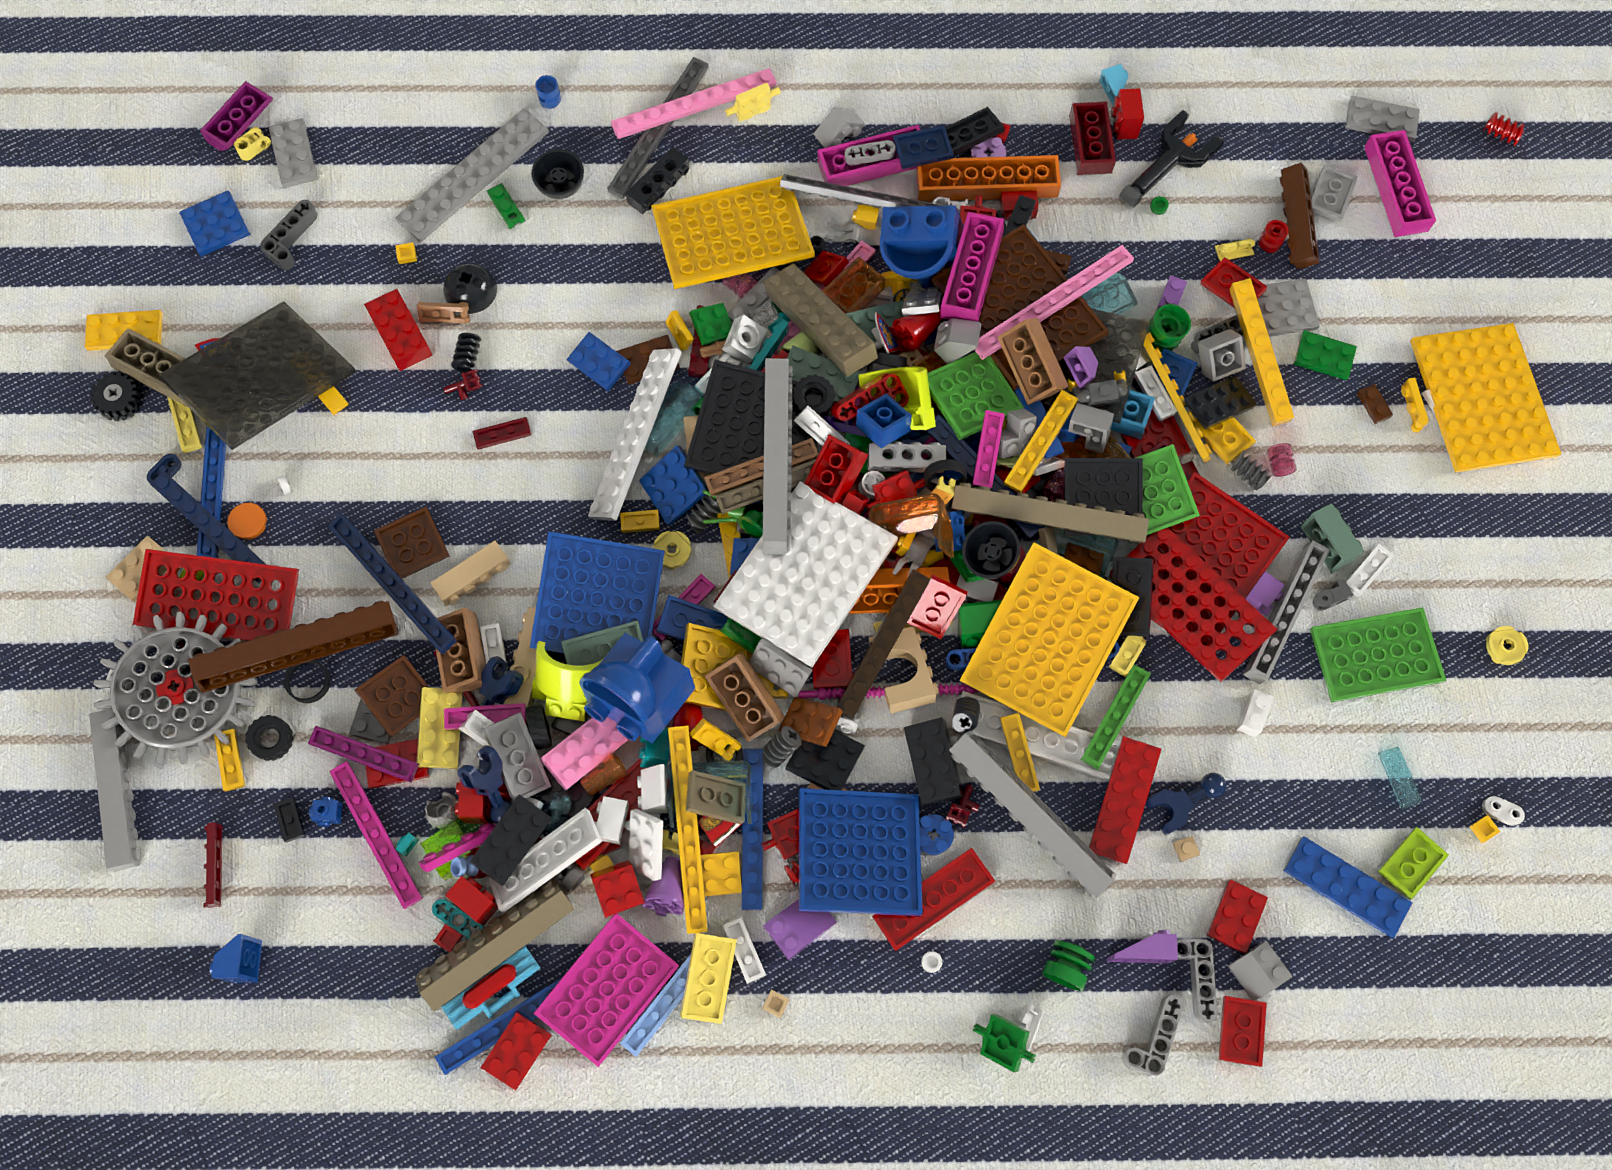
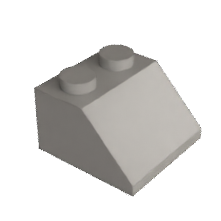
(956, 338)
(1259, 971)

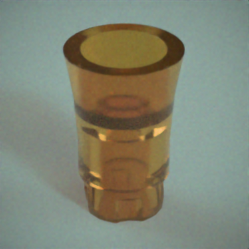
(604, 774)

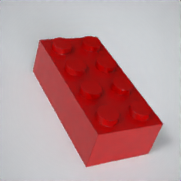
(398, 329)

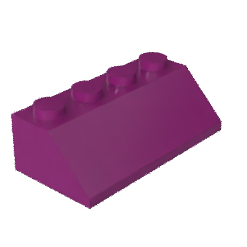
(235, 116)

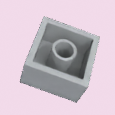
(1221, 355)

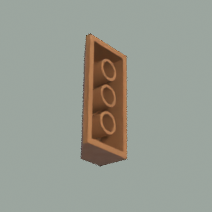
(1032, 361)
(465, 660)
(744, 696)

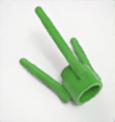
(735, 514)

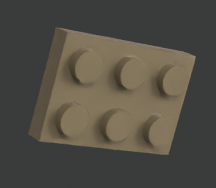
(716, 797)

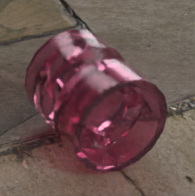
(740, 284)
(1281, 459)
(1055, 487)

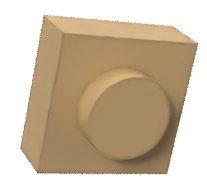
(1186, 848)
(775, 1004)

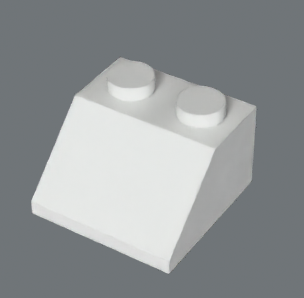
(653, 790)

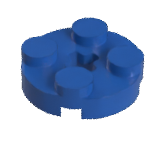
(942, 827)

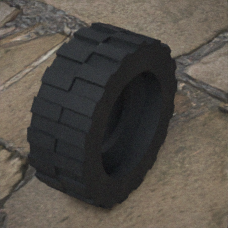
(820, 383)
(538, 726)
(276, 751)

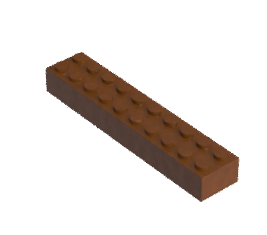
(292, 646)

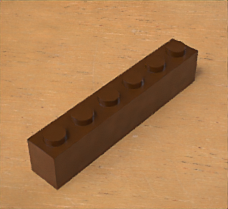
(1299, 216)

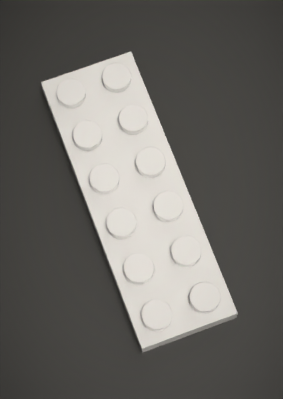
(548, 859)

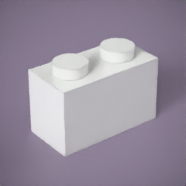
(1255, 713)
(611, 819)

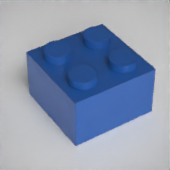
(883, 420)

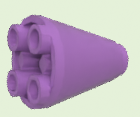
(667, 893)

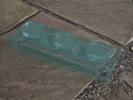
(1400, 777)

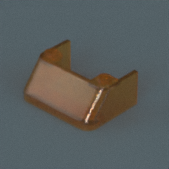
(915, 515)

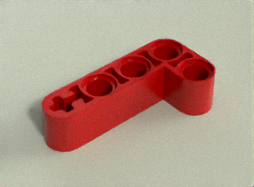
(864, 393)

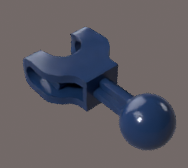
(497, 686)
(486, 780)
(1180, 803)

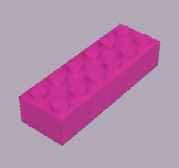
(837, 171)
(1399, 183)
(972, 267)

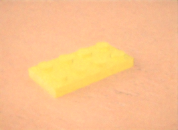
(436, 745)
(708, 978)

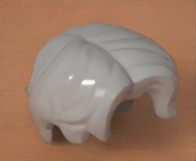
(441, 812)

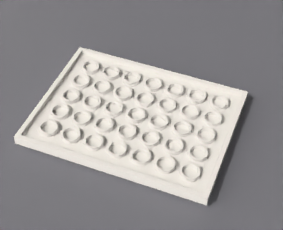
(808, 593)

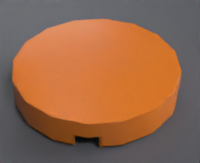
(247, 521)

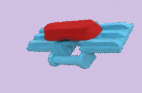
(472, 999)

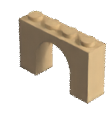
(919, 689)

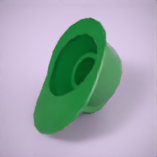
(752, 523)

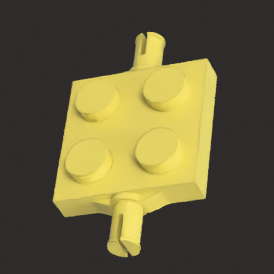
(753, 102)

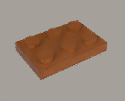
(812, 720)

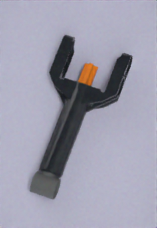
(1175, 153)

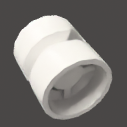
(869, 479)

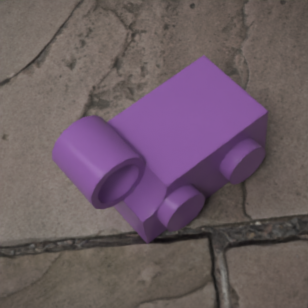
(1264, 593)

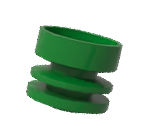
(1169, 327)
(1069, 963)

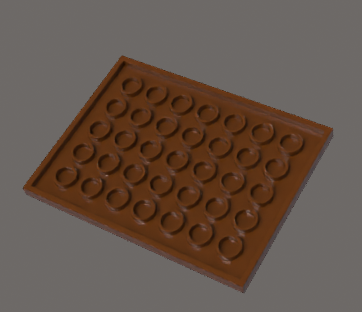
(1021, 277)

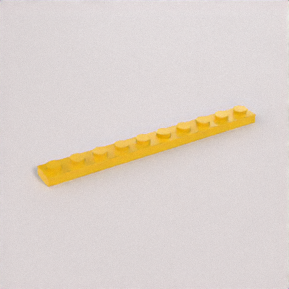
(687, 832)

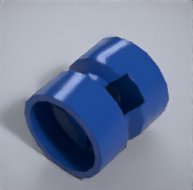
(548, 91)

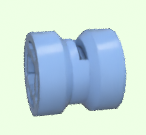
(460, 866)

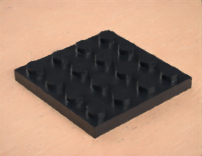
(1104, 483)

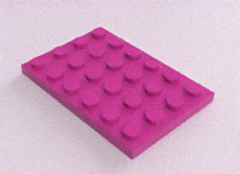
(606, 989)

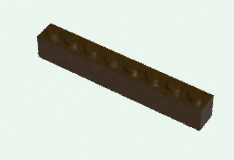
(882, 643)

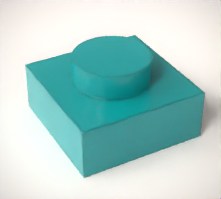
(406, 844)

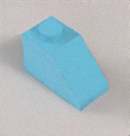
(1112, 80)

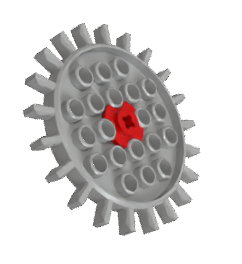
(125, 701)

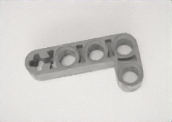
(1198, 980)
(1157, 1033)

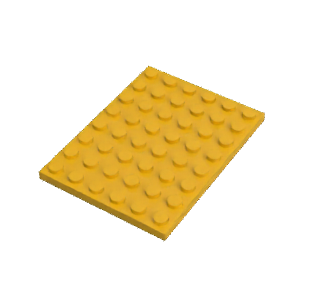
(731, 232)
(1485, 397)
(1049, 639)

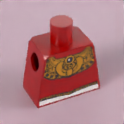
(716, 829)

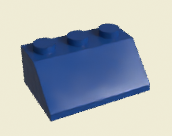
(238, 960)

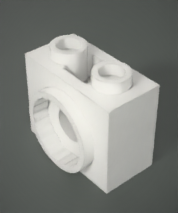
(753, 338)

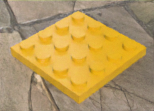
(703, 652)

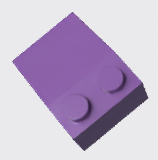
(797, 929)
(1157, 948)

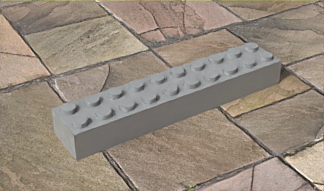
(777, 457)
(1032, 813)

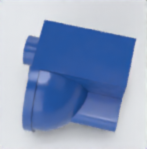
(920, 240)
(637, 688)

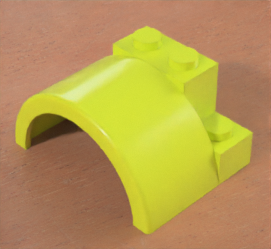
(917, 386)
(559, 686)

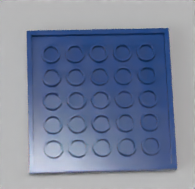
(594, 588)
(859, 852)

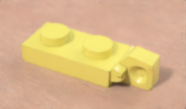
(1127, 654)

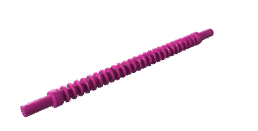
(821, 693)

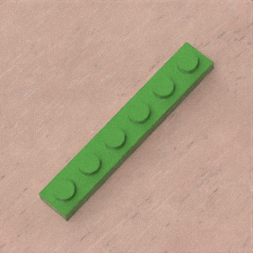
(1115, 717)

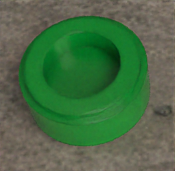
(1159, 205)

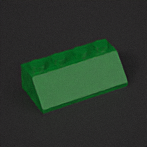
(974, 621)

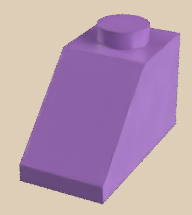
(1082, 365)

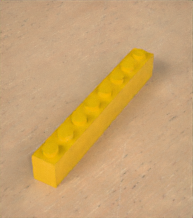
(1261, 352)

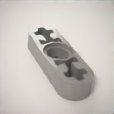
(855, 150)

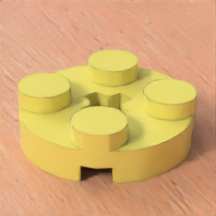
(673, 539)
(1501, 655)

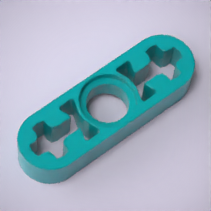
(442, 916)

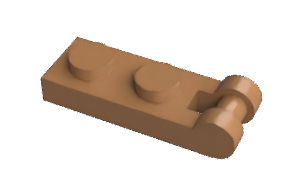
(443, 312)

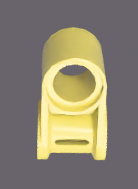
(250, 144)

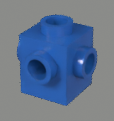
(326, 811)

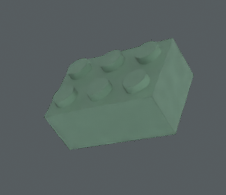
(1332, 532)

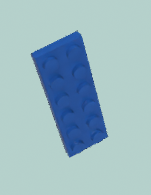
(1348, 887)

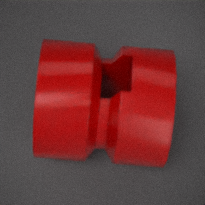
(1273, 236)

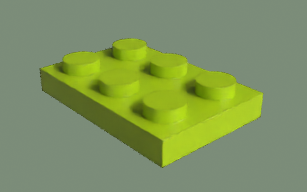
(1413, 863)

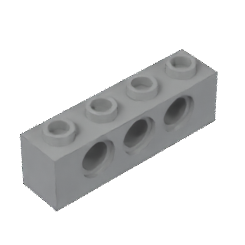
(897, 463)

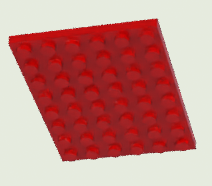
(1228, 539)

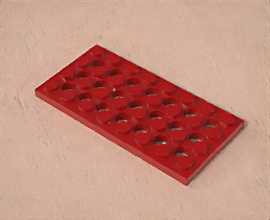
(208, 586)
(1205, 602)

